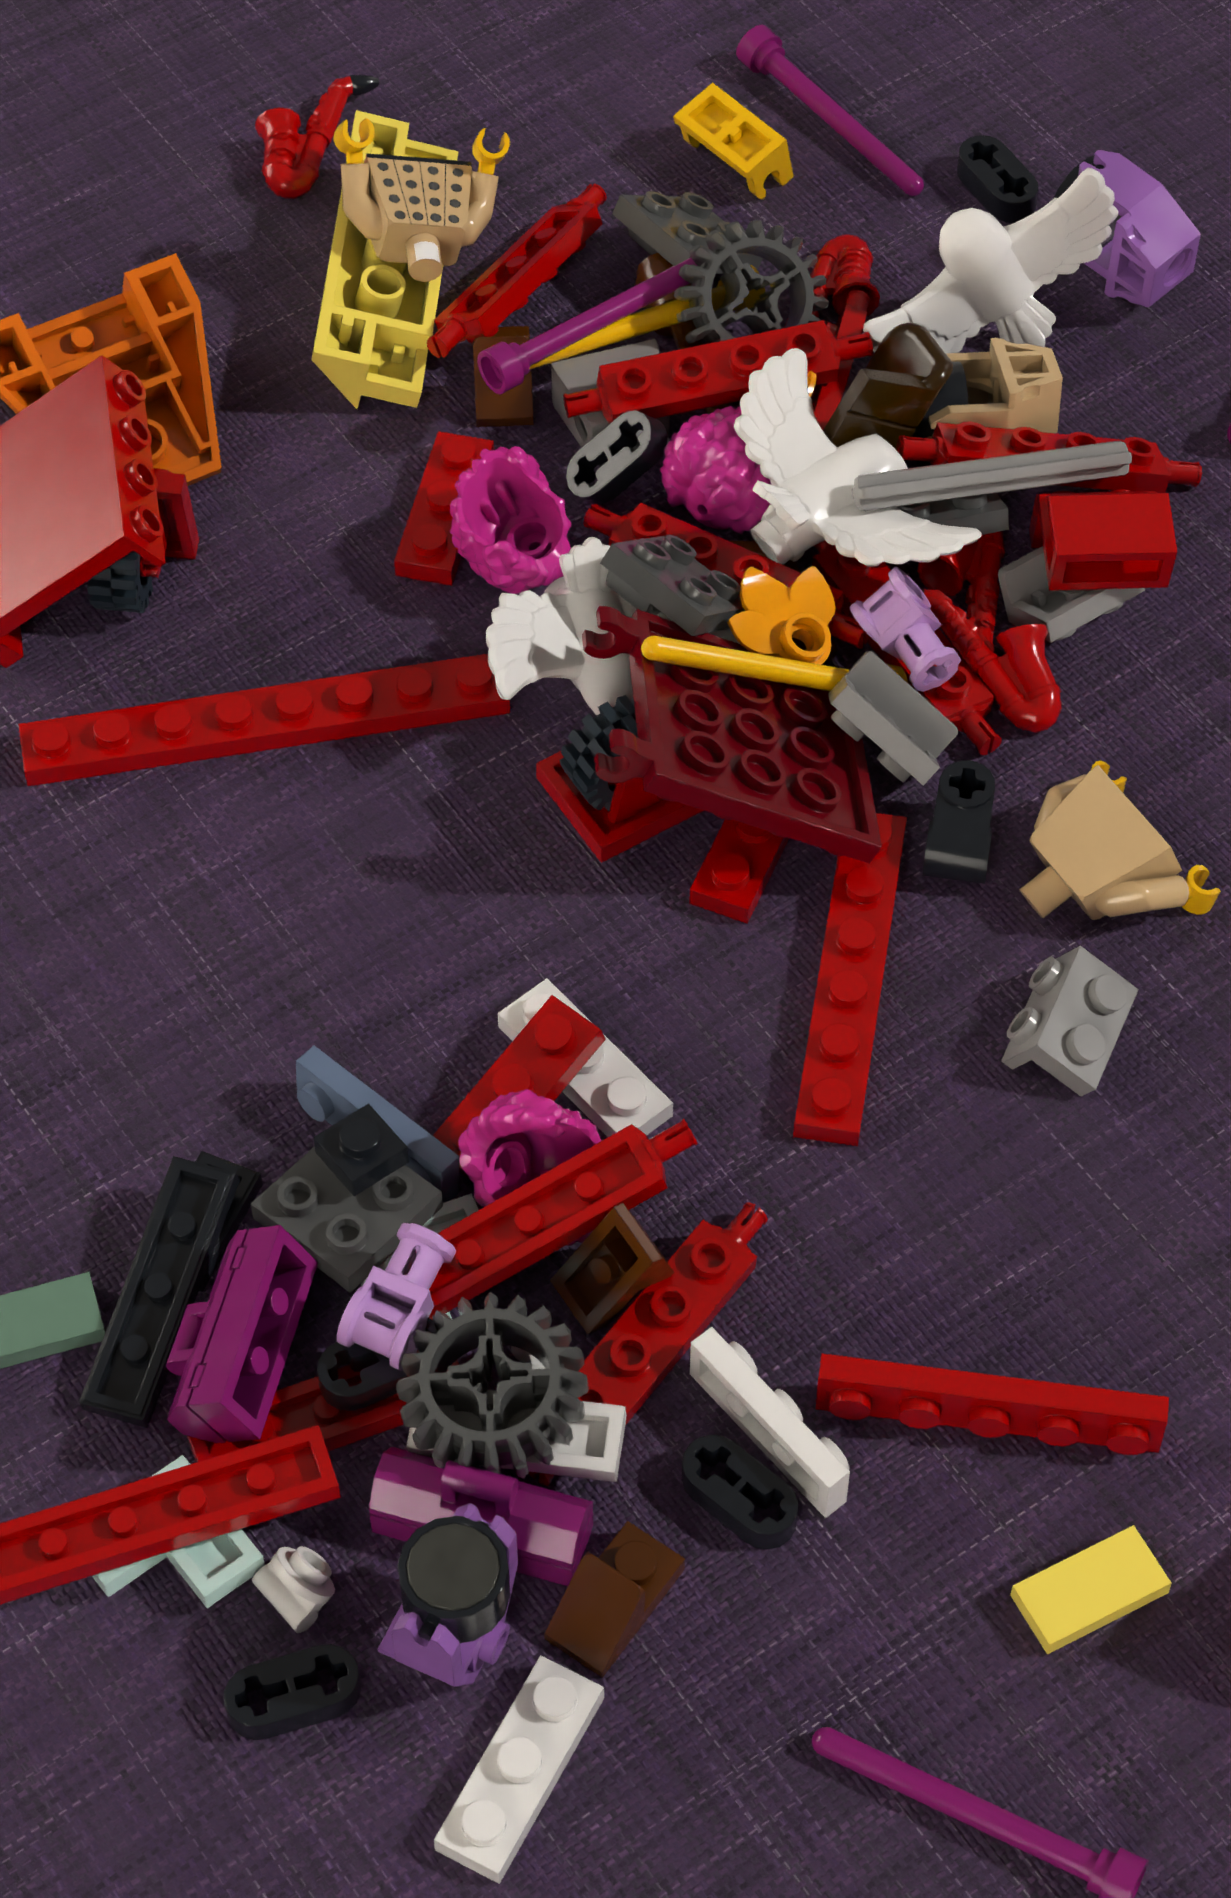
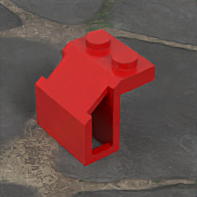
(1105, 539)

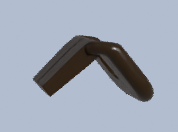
(893, 388)

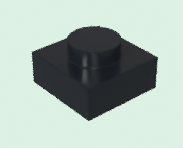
(361, 1149)

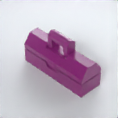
(240, 1338)
(548, 1524)

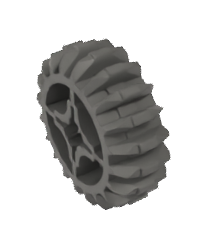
(741, 278)
(518, 1390)

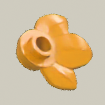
(782, 613)

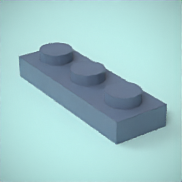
(333, 1093)

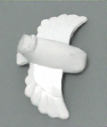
(998, 268)
(815, 479)
(543, 634)

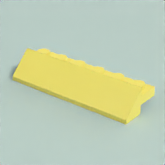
(371, 309)

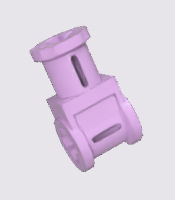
(904, 627)
(396, 1299)

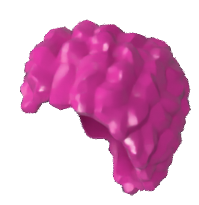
(712, 474)
(509, 521)
(519, 1141)

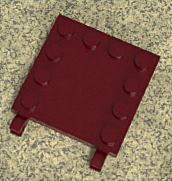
(737, 744)

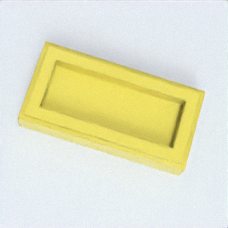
(1090, 1589)

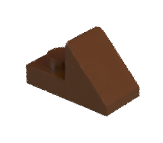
(513, 406)
(609, 1269)
(613, 1598)

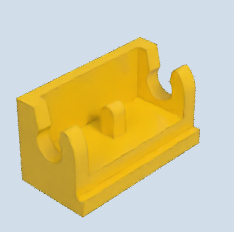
(736, 138)

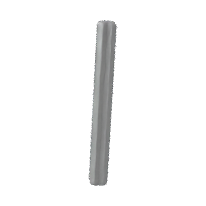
(991, 475)

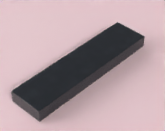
(157, 1291)

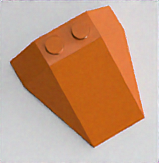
(145, 329)

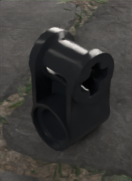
(961, 824)

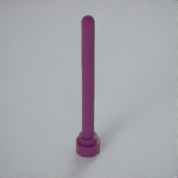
(763, 53)
(507, 364)
(1106, 1873)

